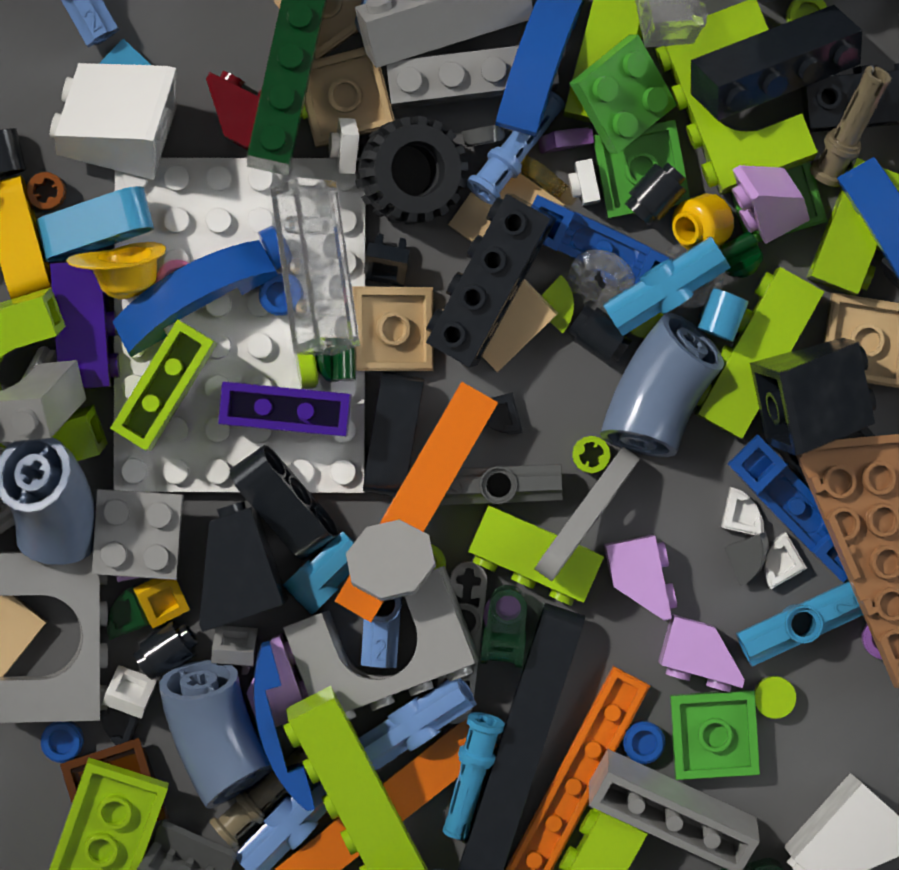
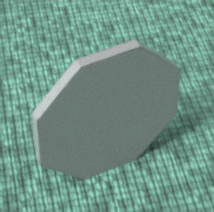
(390, 560)

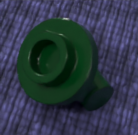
(742, 255)
(337, 367)

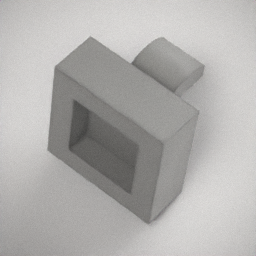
(235, 646)

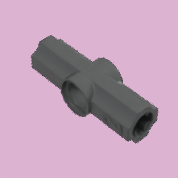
(528, 484)

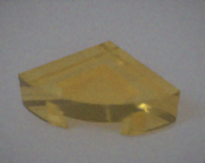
(543, 176)

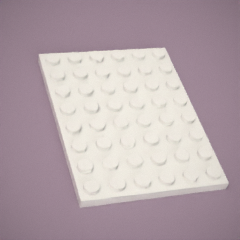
(195, 212)

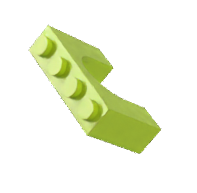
(778, 145)
(35, 319)

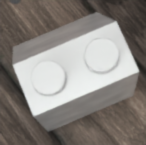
(116, 116)
(846, 832)

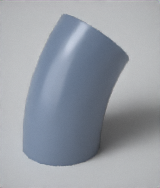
(661, 388)
(48, 501)
(213, 730)

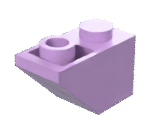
(768, 201)
(637, 572)
(698, 650)
(292, 688)

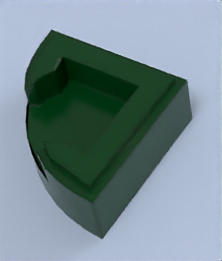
(125, 615)

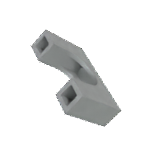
(41, 401)
(441, 649)
(75, 689)

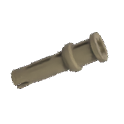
(844, 141)
(251, 806)

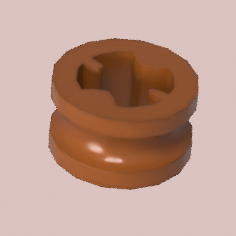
(41, 179)

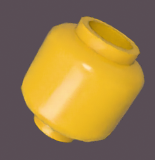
(701, 218)

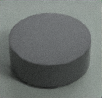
(483, 135)

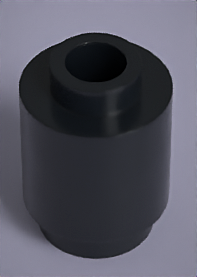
(656, 193)
(599, 334)
(166, 650)

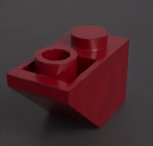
(234, 107)

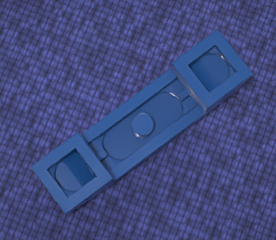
(537, 64)
(877, 203)
(577, 233)
(190, 289)
(787, 499)
(293, 776)

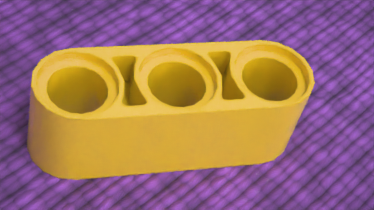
(20, 244)

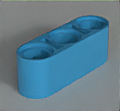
(95, 224)

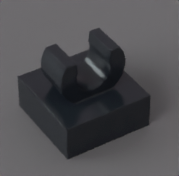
(386, 262)

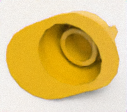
(123, 270)

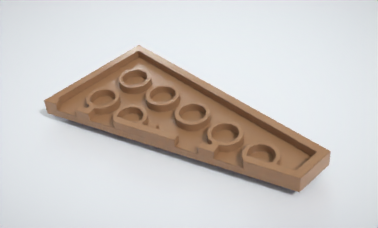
(859, 502)

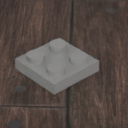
(137, 534)

